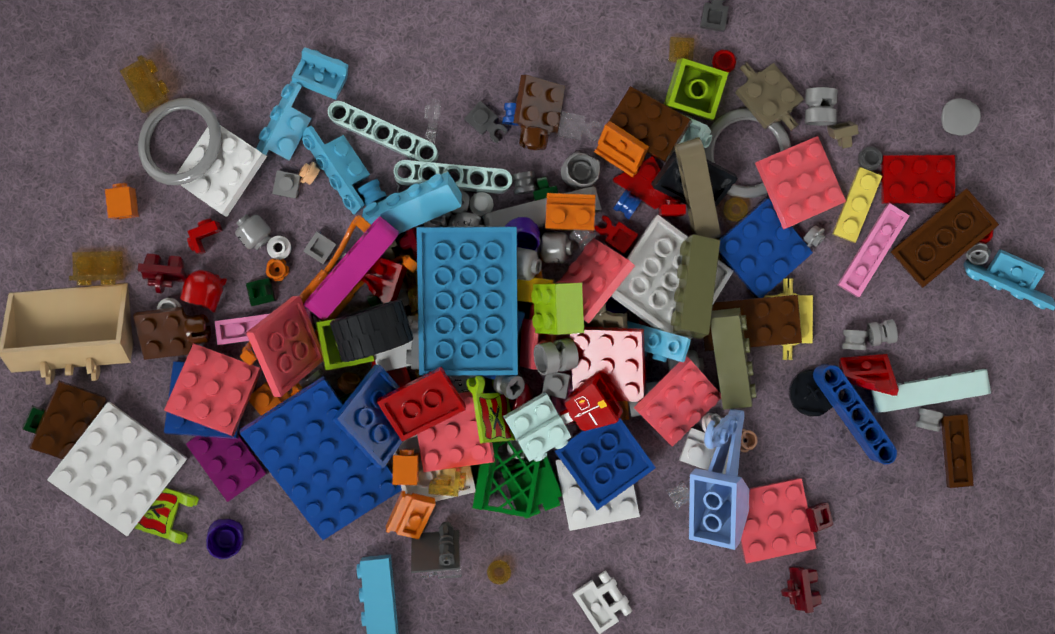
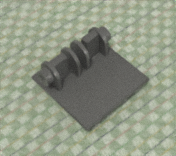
(436, 550)

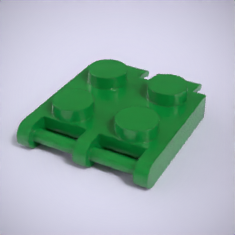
(546, 488)

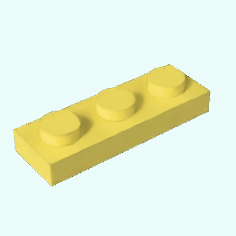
(857, 205)

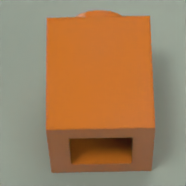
(121, 202)
(405, 467)

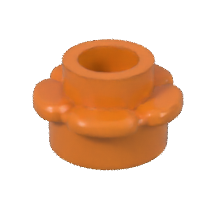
(272, 265)

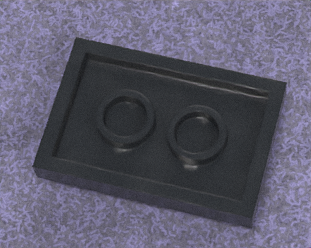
(669, 180)

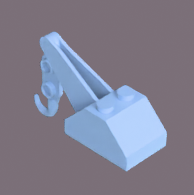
(716, 499)

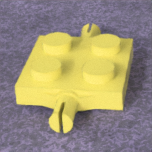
(806, 316)

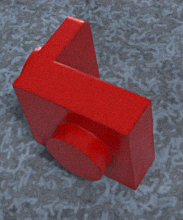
(204, 229)

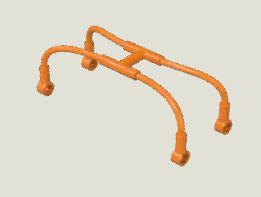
(248, 355)

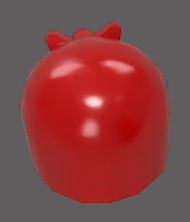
(203, 289)

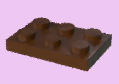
(651, 123)
(66, 419)

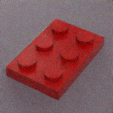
(917, 179)
(421, 404)

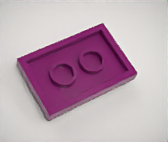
(227, 463)

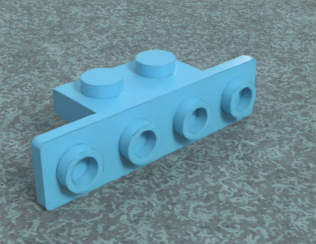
(285, 125)
(340, 166)
(1013, 275)
(663, 344)

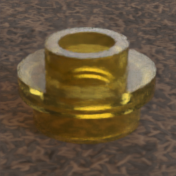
(728, 209)
(499, 579)

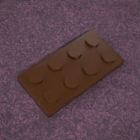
(944, 238)
(768, 319)

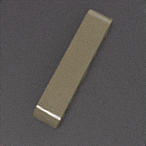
(697, 188)

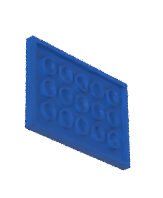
(317, 460)

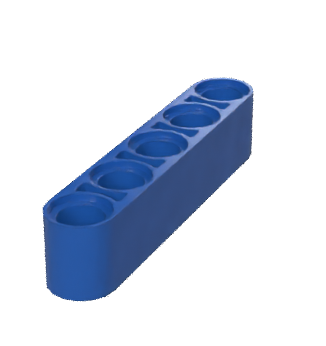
(864, 418)

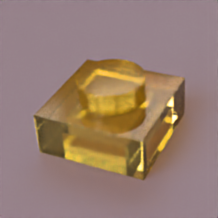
(680, 48)

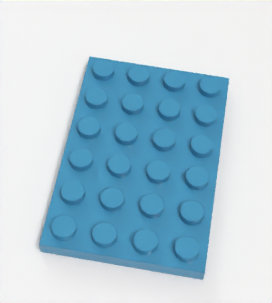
(467, 300)

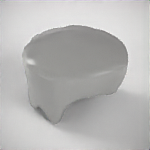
(960, 117)
(580, 171)

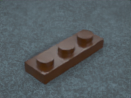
(957, 450)

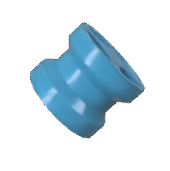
(372, 192)

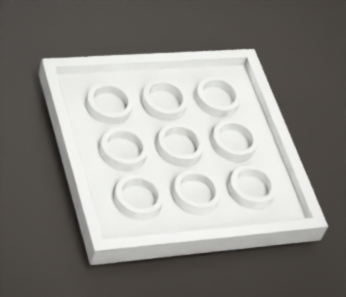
(653, 280)
(117, 468)

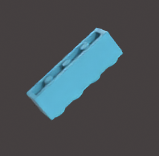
(417, 203)
(378, 595)

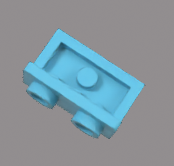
(321, 73)

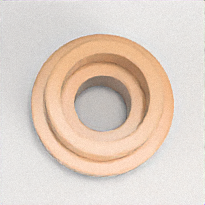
(308, 173)

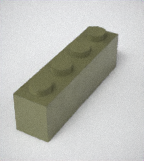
(695, 286)
(731, 358)

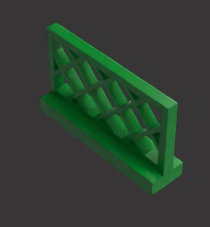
(486, 478)

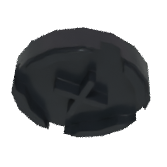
(807, 396)

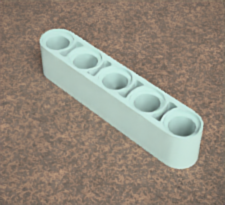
(374, 125)
(464, 172)
(934, 391)

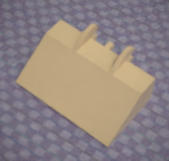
(67, 330)

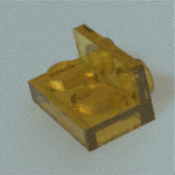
(144, 84)
(97, 266)
(445, 486)

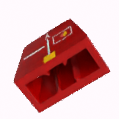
(591, 405)

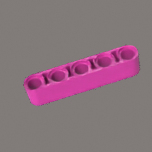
(351, 268)

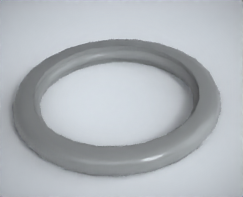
(734, 116)
(149, 126)

